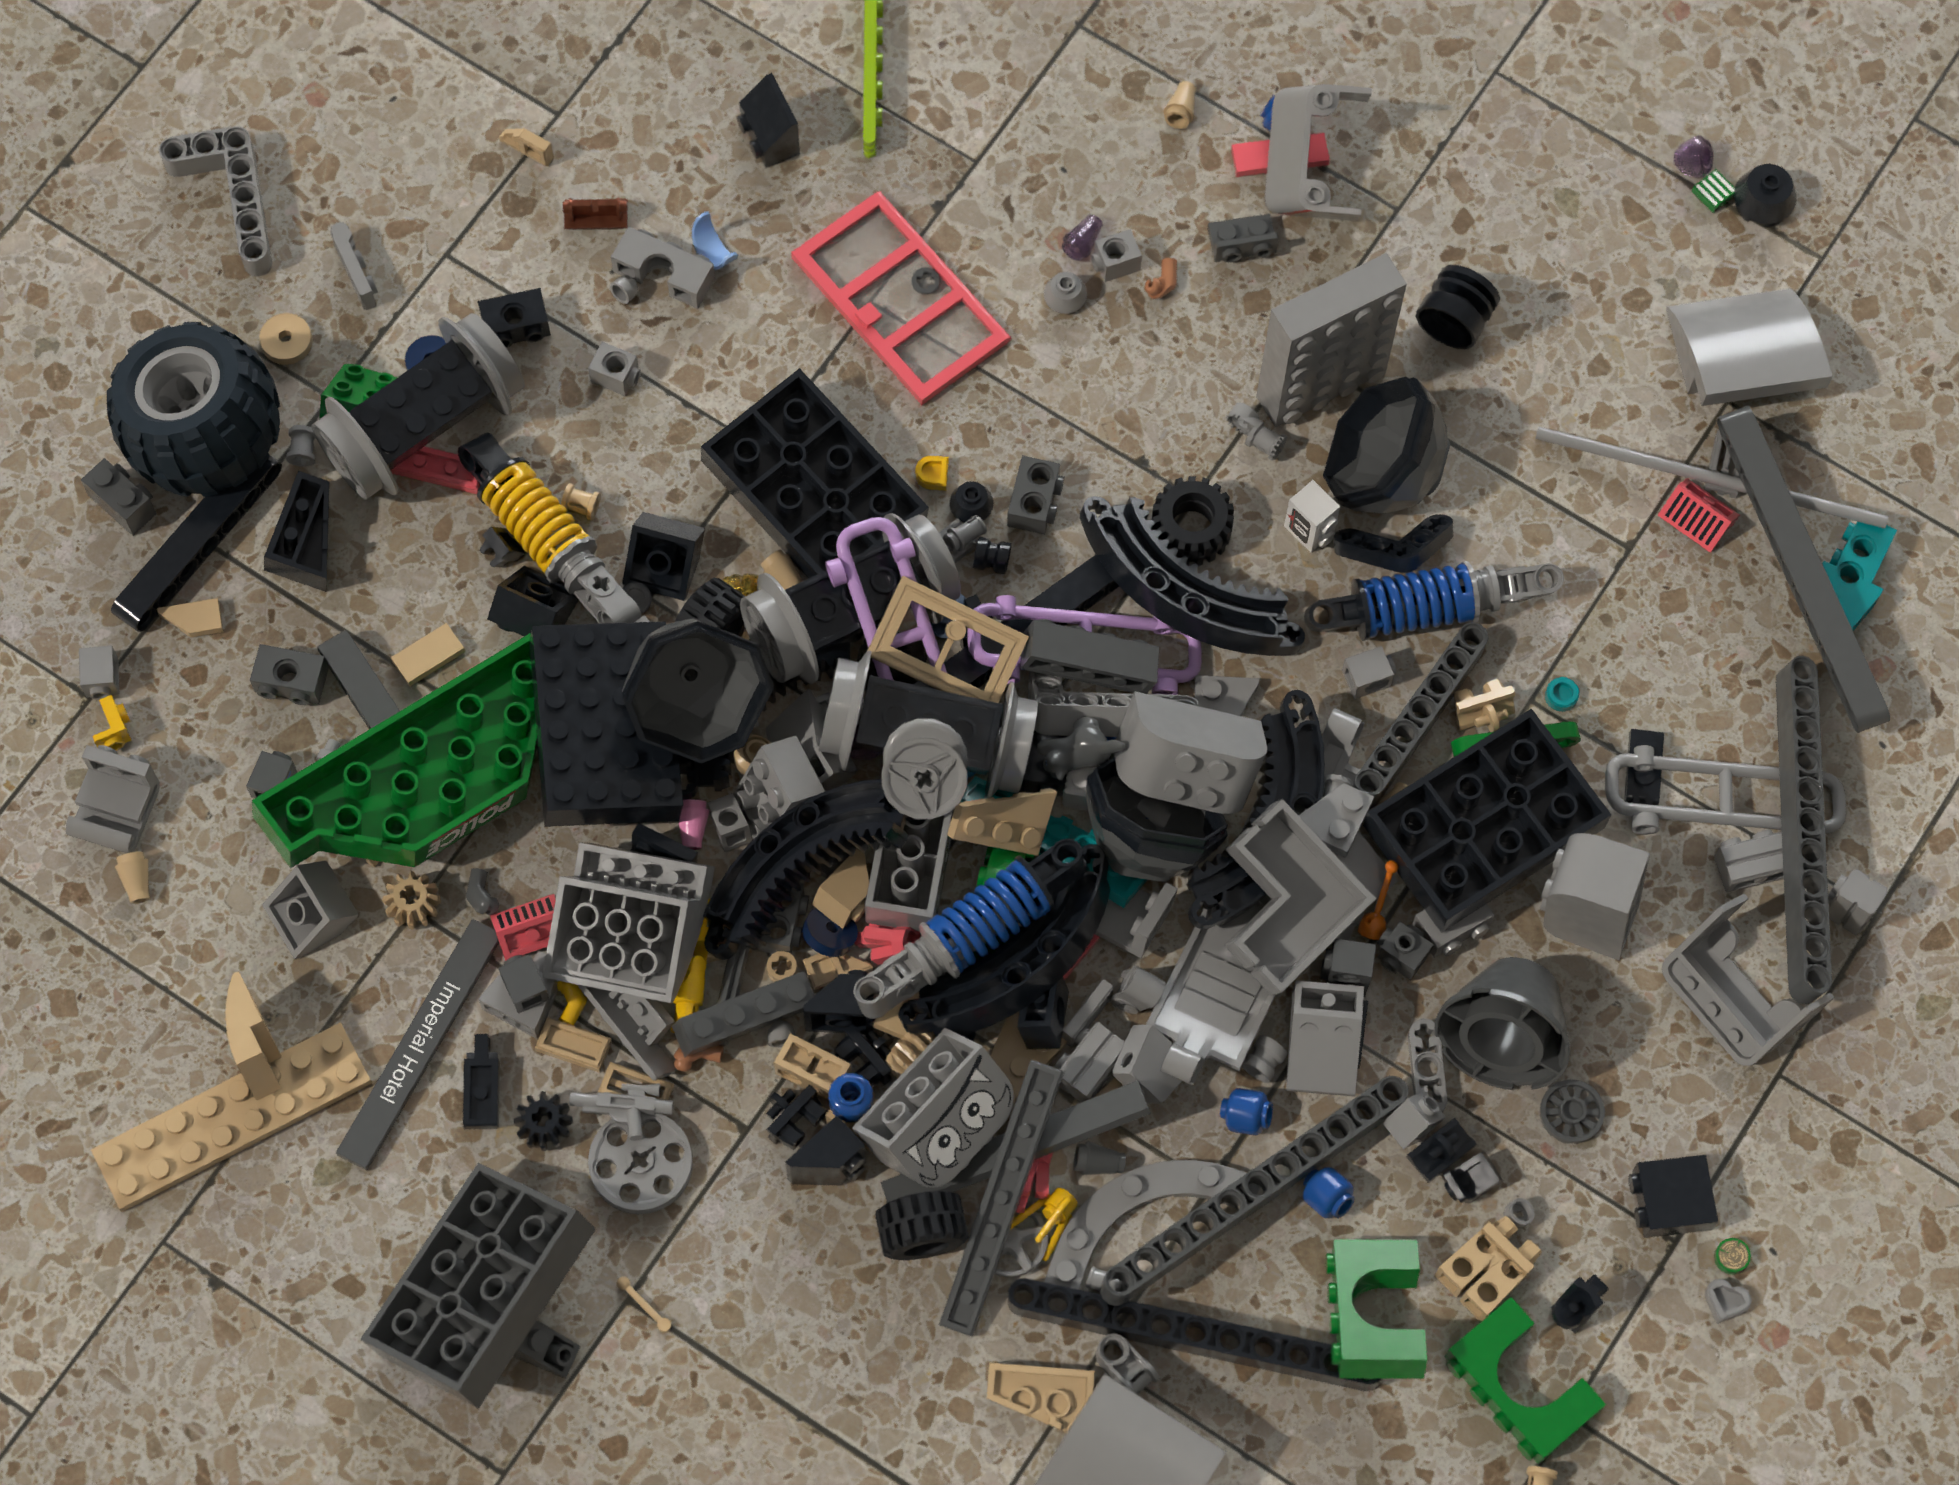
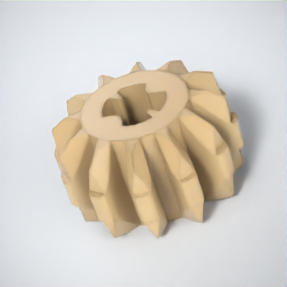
(414, 912)
(907, 1050)

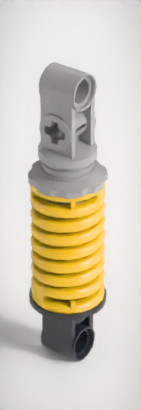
(545, 529)

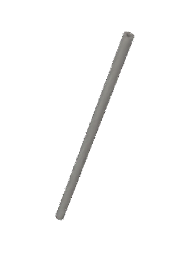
(1703, 475)

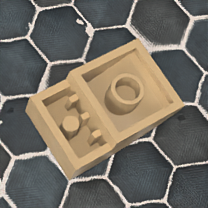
(250, 1039)

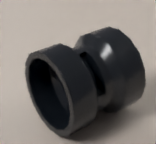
(992, 555)

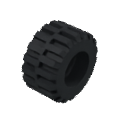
(1199, 498)
(715, 605)
(921, 1225)

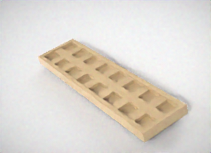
(229, 1119)

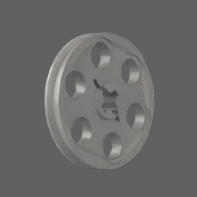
(640, 1177)

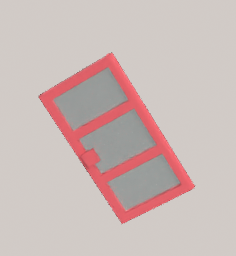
(866, 274)

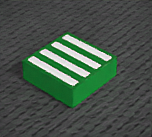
(1714, 190)

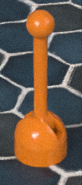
(1373, 923)

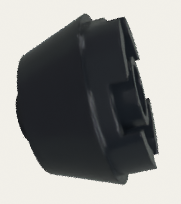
(1765, 195)

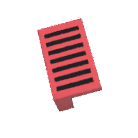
(1698, 514)
(524, 926)

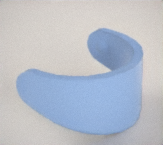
(708, 243)

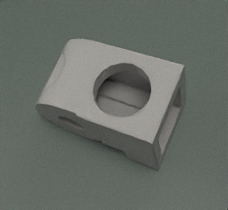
(729, 822)

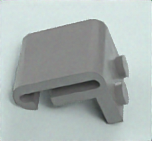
(113, 799)

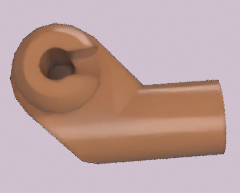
(1166, 282)
(685, 1063)

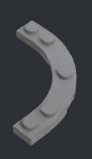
(1126, 1194)

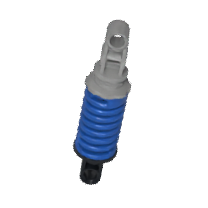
(1430, 598)
(954, 936)

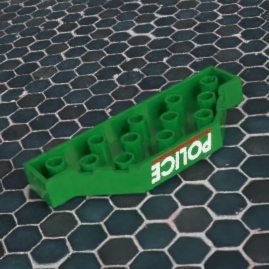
(417, 775)

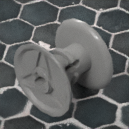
(924, 768)

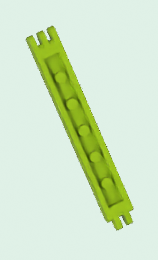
(872, 64)

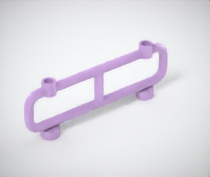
(843, 570)
(1006, 609)

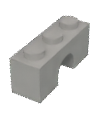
(642, 252)

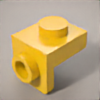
(117, 718)

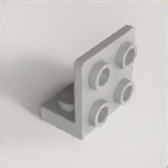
(1138, 921)

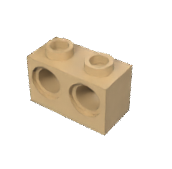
(809, 1065)

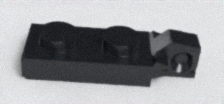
(481, 1086)

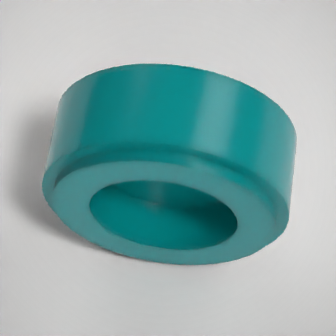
(1562, 694)

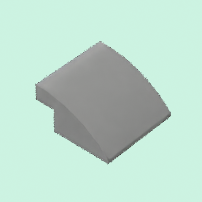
(1748, 347)
(627, 921)
(1129, 1443)

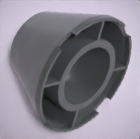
(1507, 1026)

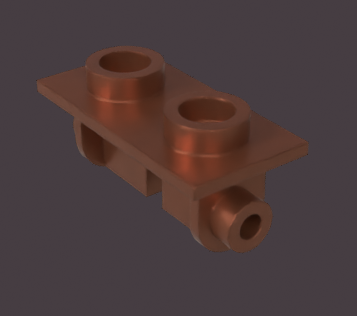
(595, 213)

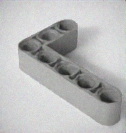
(240, 187)
(1060, 709)

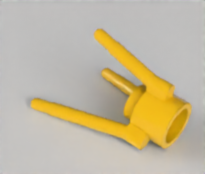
(1056, 1210)

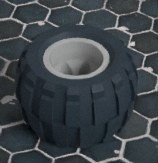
(193, 409)

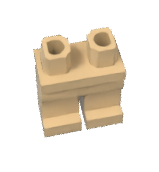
(1499, 1261)

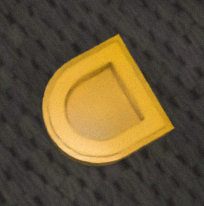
(932, 472)

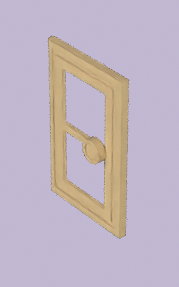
(955, 630)

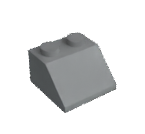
(310, 908)

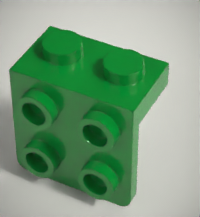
(353, 386)

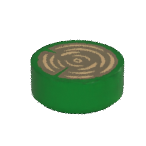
(1732, 1256)

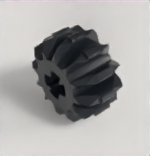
(532, 1116)

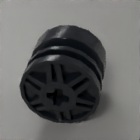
(1457, 307)

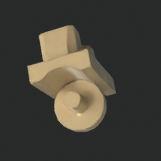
(1484, 709)

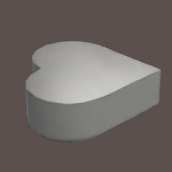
(1726, 1301)

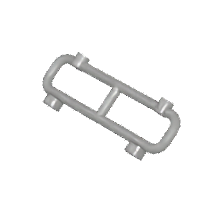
(1646, 817)

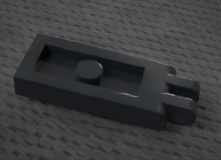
(1644, 786)

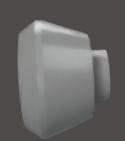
(1065, 293)

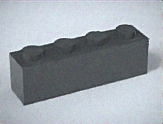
(1090, 657)
(742, 1014)

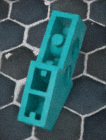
(1861, 595)

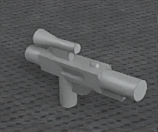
(625, 1108)

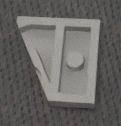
(1224, 693)
(1338, 817)

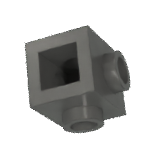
(1403, 949)

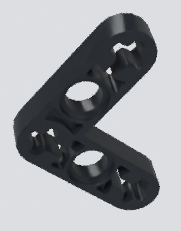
(1395, 555)

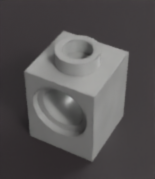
(1121, 244)
(611, 357)
(99, 671)
(1368, 672)
(1414, 1119)

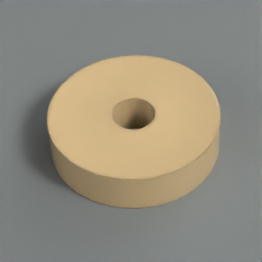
(292, 350)

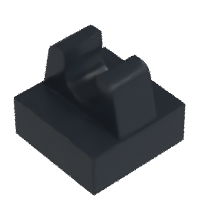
(503, 544)

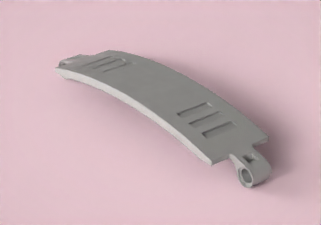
(1211, 999)

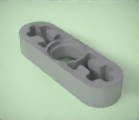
(1434, 1043)

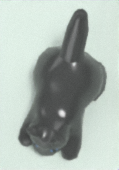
(1082, 748)

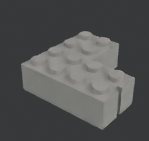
(1309, 894)

